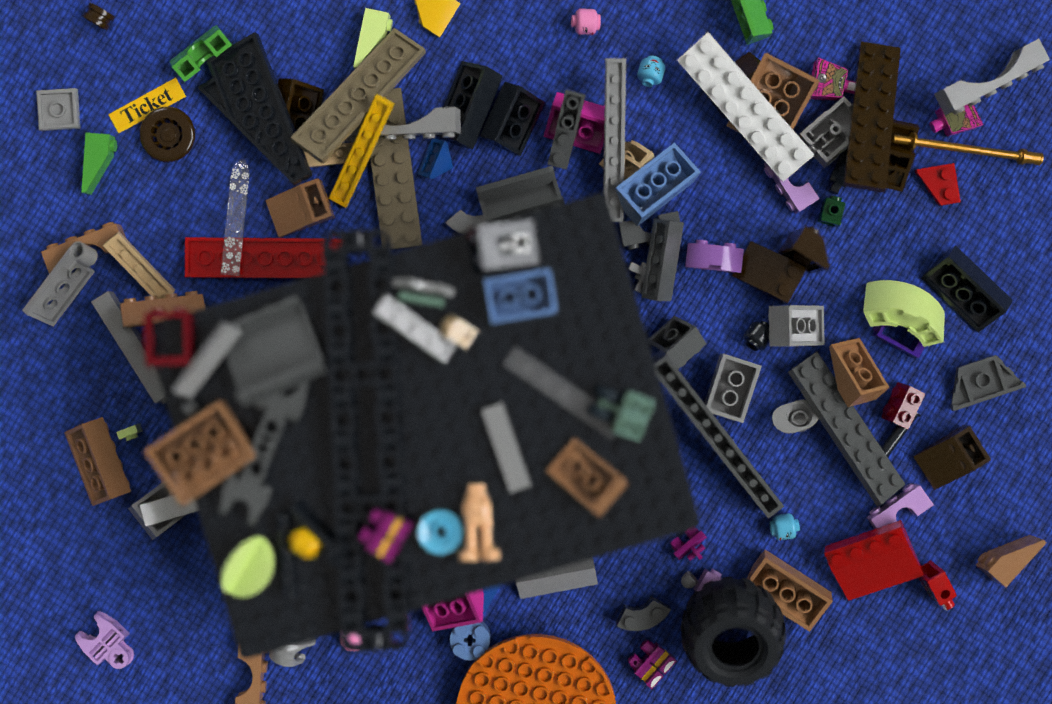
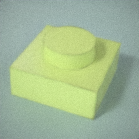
(130, 432)

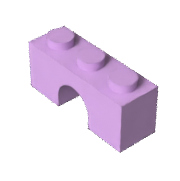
(797, 197)
(912, 497)

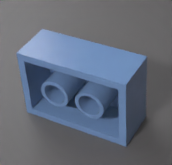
(520, 296)

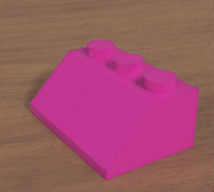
(590, 128)
(456, 612)

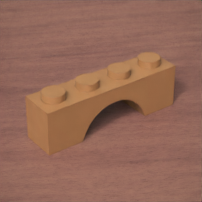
(91, 237)
(254, 694)

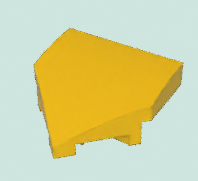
(436, 14)

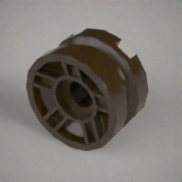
(98, 16)

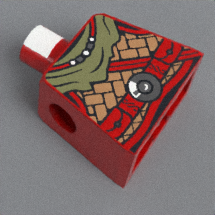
(938, 585)

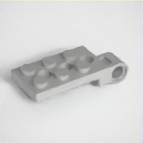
(77, 256)

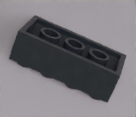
(473, 95)
(967, 289)

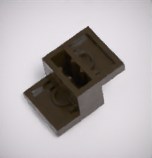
(900, 156)

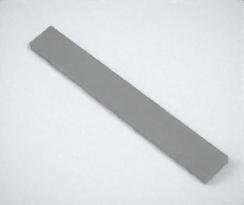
(614, 133)

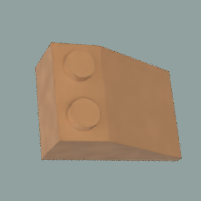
(856, 373)
(587, 477)
(1008, 560)

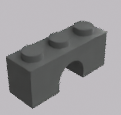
(633, 235)

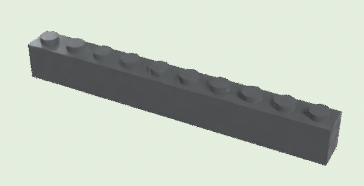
(716, 435)

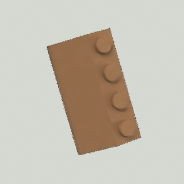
(133, 311)
(97, 461)
(794, 592)

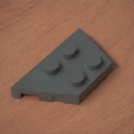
(983, 381)

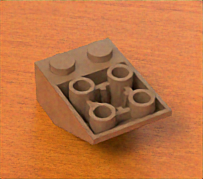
(300, 208)

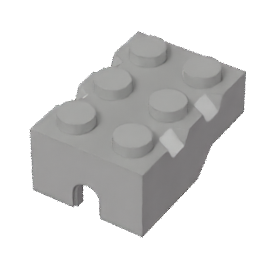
(829, 133)

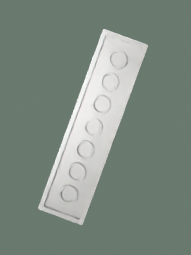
(745, 107)

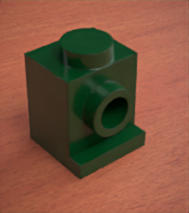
(826, 216)

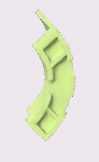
(905, 305)

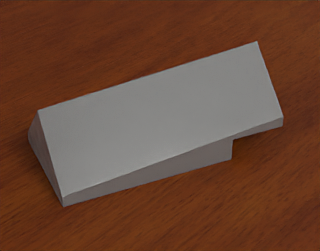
(557, 580)

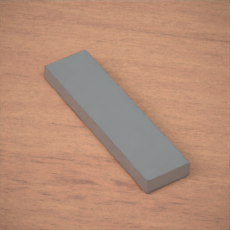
(414, 328)
(206, 360)
(506, 447)

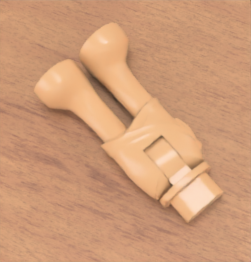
(478, 513)

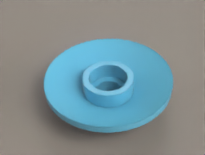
(440, 543)

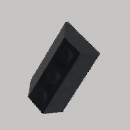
(512, 118)

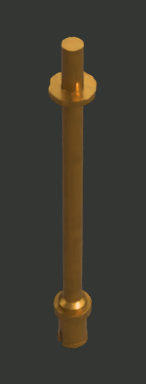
(1021, 156)

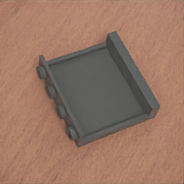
(274, 351)

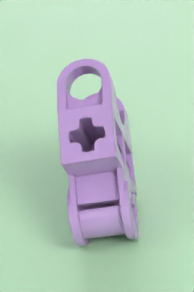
(112, 647)

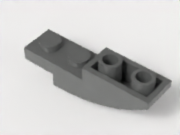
(566, 129)

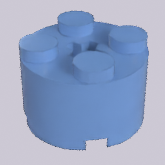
(470, 649)

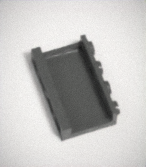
(519, 195)

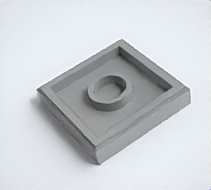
(58, 109)

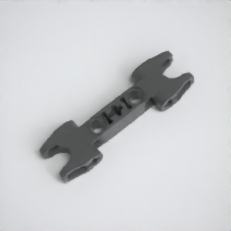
(250, 484)

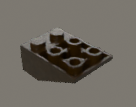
(952, 457)

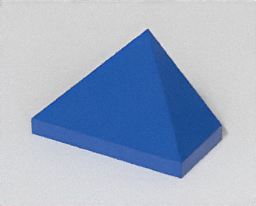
(436, 160)

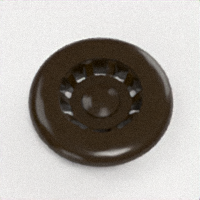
(167, 134)

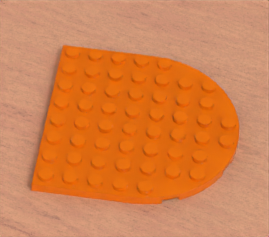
(536, 672)

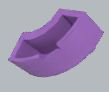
(714, 257)

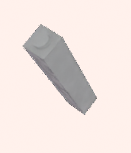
(130, 343)

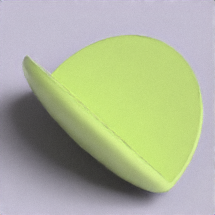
(248, 568)

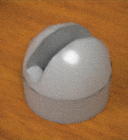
(689, 580)

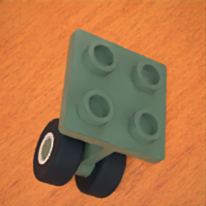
(632, 415)

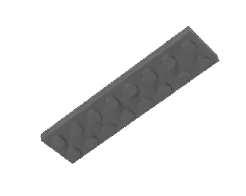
(846, 429)

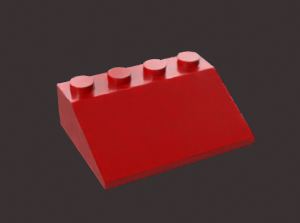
(873, 560)

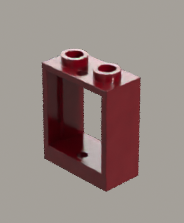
(188, 333)

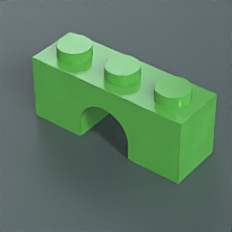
(208, 45)

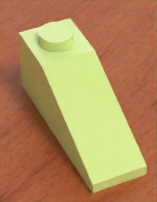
(373, 31)

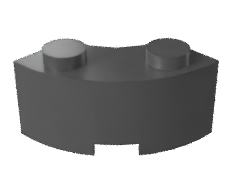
(643, 616)

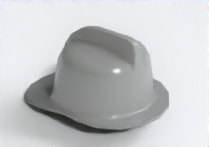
(794, 417)

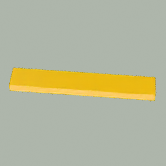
(361, 150)

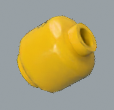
(304, 544)

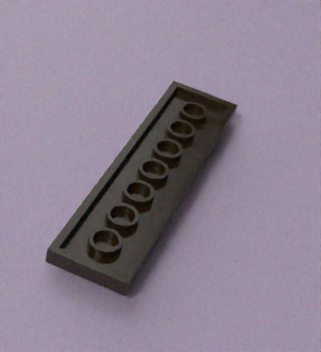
(872, 117)

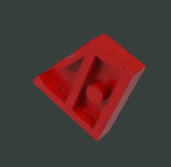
(941, 183)

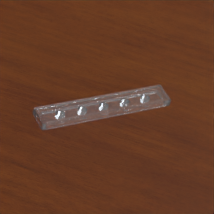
(556, 388)

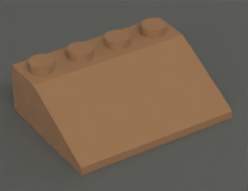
(784, 87)
(201, 452)

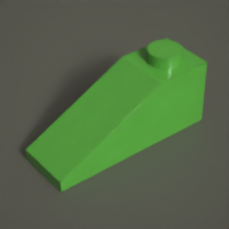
(98, 154)

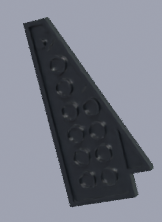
(251, 99)

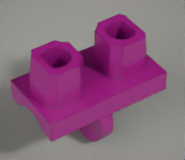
(682, 549)

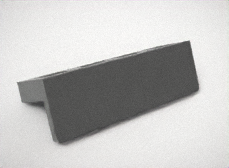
(662, 260)

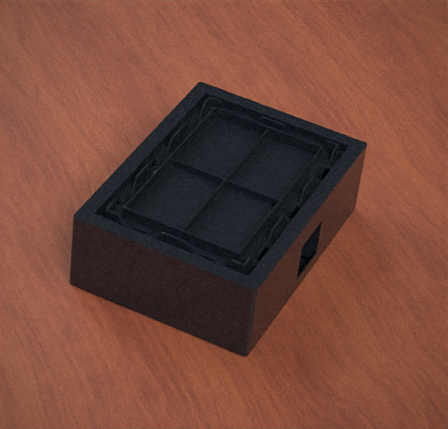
(444, 433)

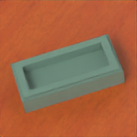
(421, 299)

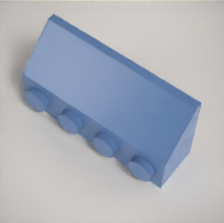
(656, 184)

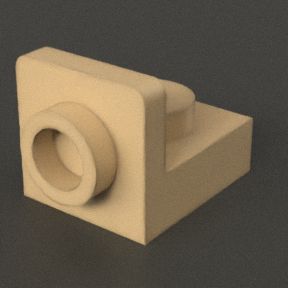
(457, 330)

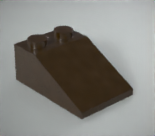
(770, 272)

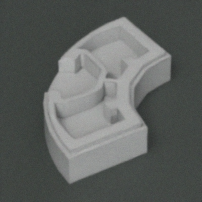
(461, 221)
(423, 287)

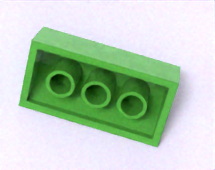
(753, 19)

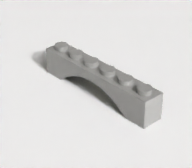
(962, 93)
(439, 121)

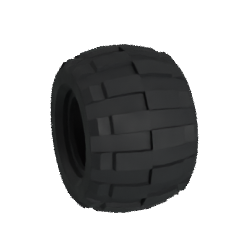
(726, 606)

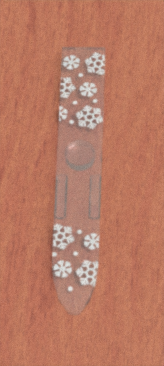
(235, 219)

